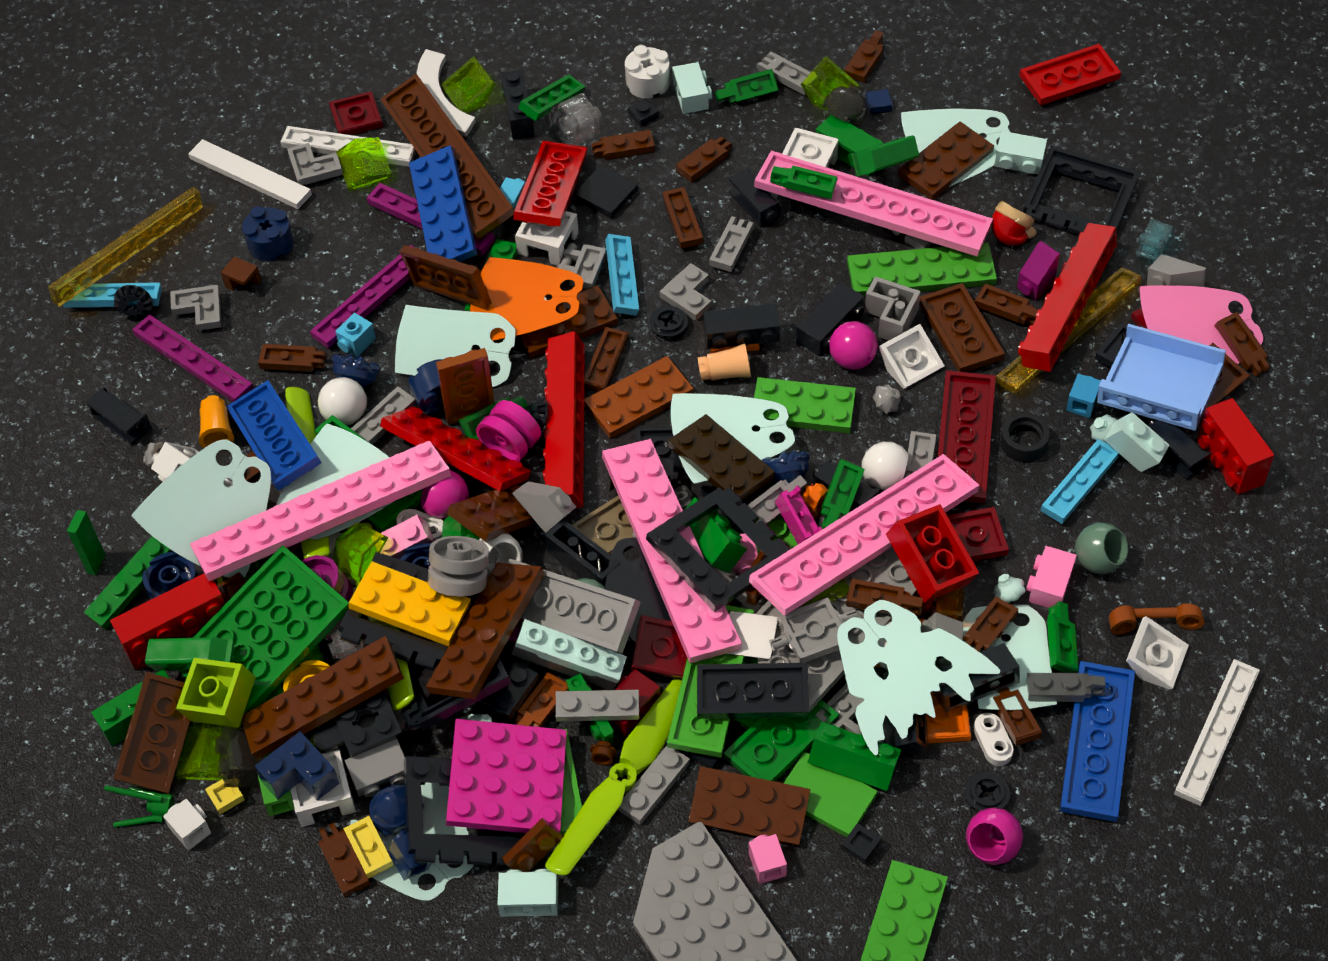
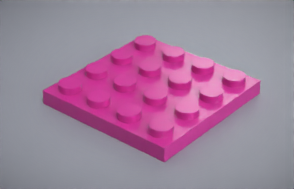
(505, 776)

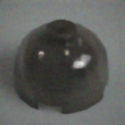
(847, 104)

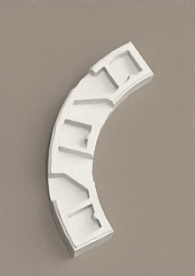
(429, 72)

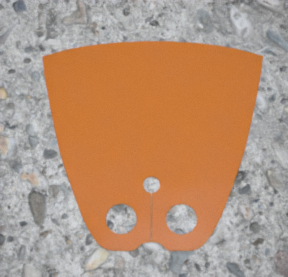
(519, 293)

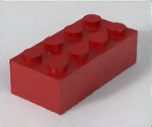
(170, 615)

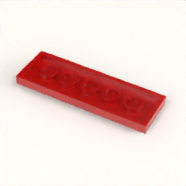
(550, 184)
(457, 449)

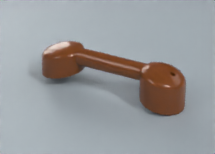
(1123, 618)

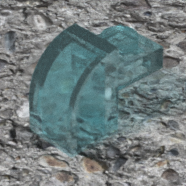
(1154, 240)

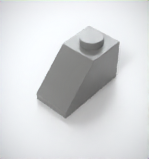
(1175, 272)
(544, 503)

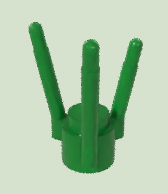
(157, 804)

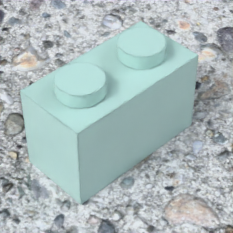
(691, 87)
(1020, 152)
(1136, 442)
(528, 893)

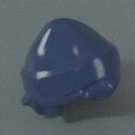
(355, 369)
(788, 465)
(389, 810)

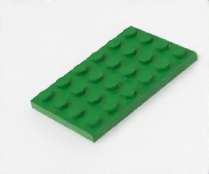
(276, 621)

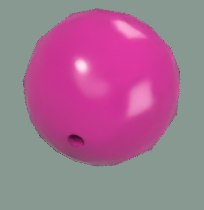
(853, 345)
(440, 495)
(994, 836)

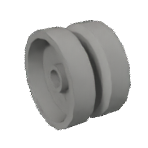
(458, 566)

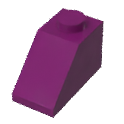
(1039, 271)

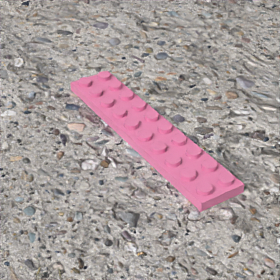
(886, 207)
(649, 503)
(319, 510)
(858, 535)

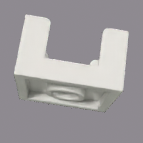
(812, 147)
(547, 237)
(339, 796)

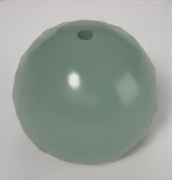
(1101, 548)

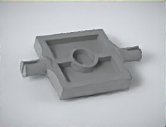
(811, 630)

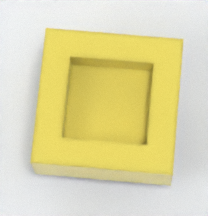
(224, 797)

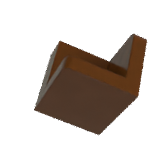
(240, 272)

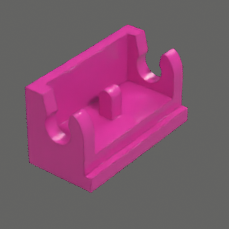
(797, 515)

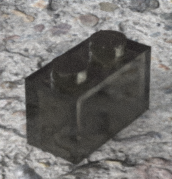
(236, 759)

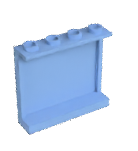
(1162, 377)

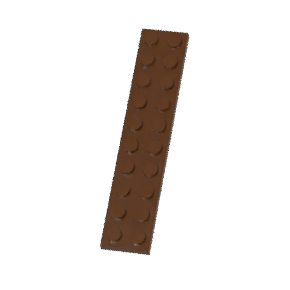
(432, 130)

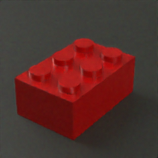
(1235, 446)
(932, 553)

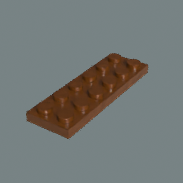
(485, 630)
(321, 697)

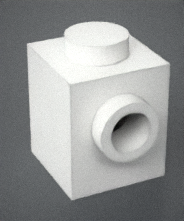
(187, 823)

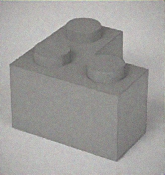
(893, 304)

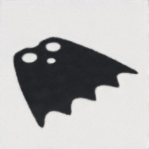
(636, 582)

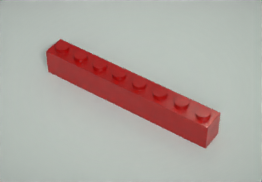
(1068, 297)
(565, 416)

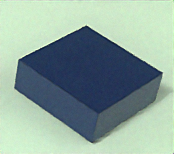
(878, 101)

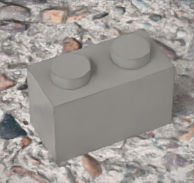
(377, 768)

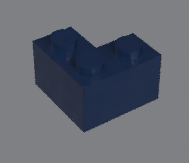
(297, 763)

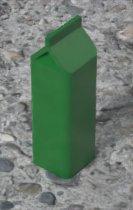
(885, 155)
(178, 653)

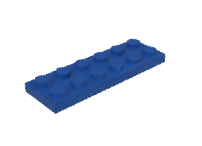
(443, 205)
(274, 435)
(1098, 746)

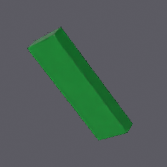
(86, 542)

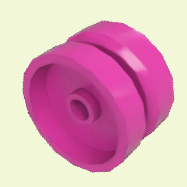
(509, 430)

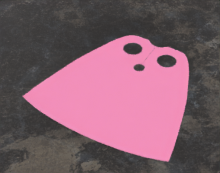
(1193, 312)

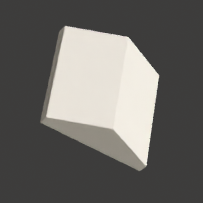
(910, 357)
(1156, 654)

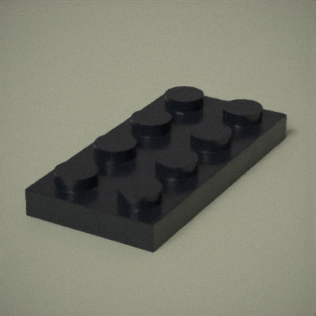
(752, 690)

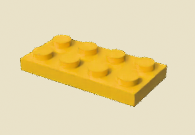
(408, 604)

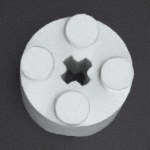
(647, 71)

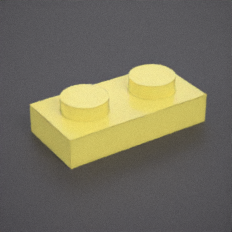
(368, 847)

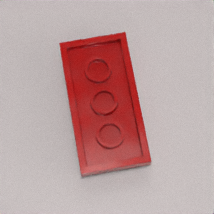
(1070, 74)

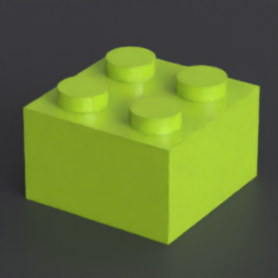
(216, 692)

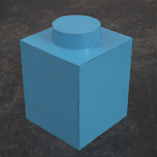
(1083, 395)

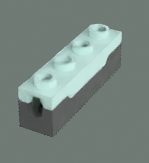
(568, 655)

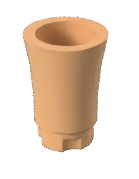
(725, 364)

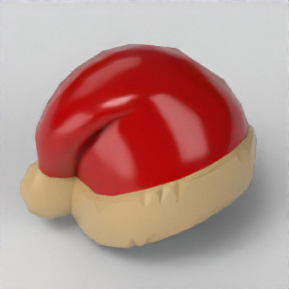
(1012, 225)

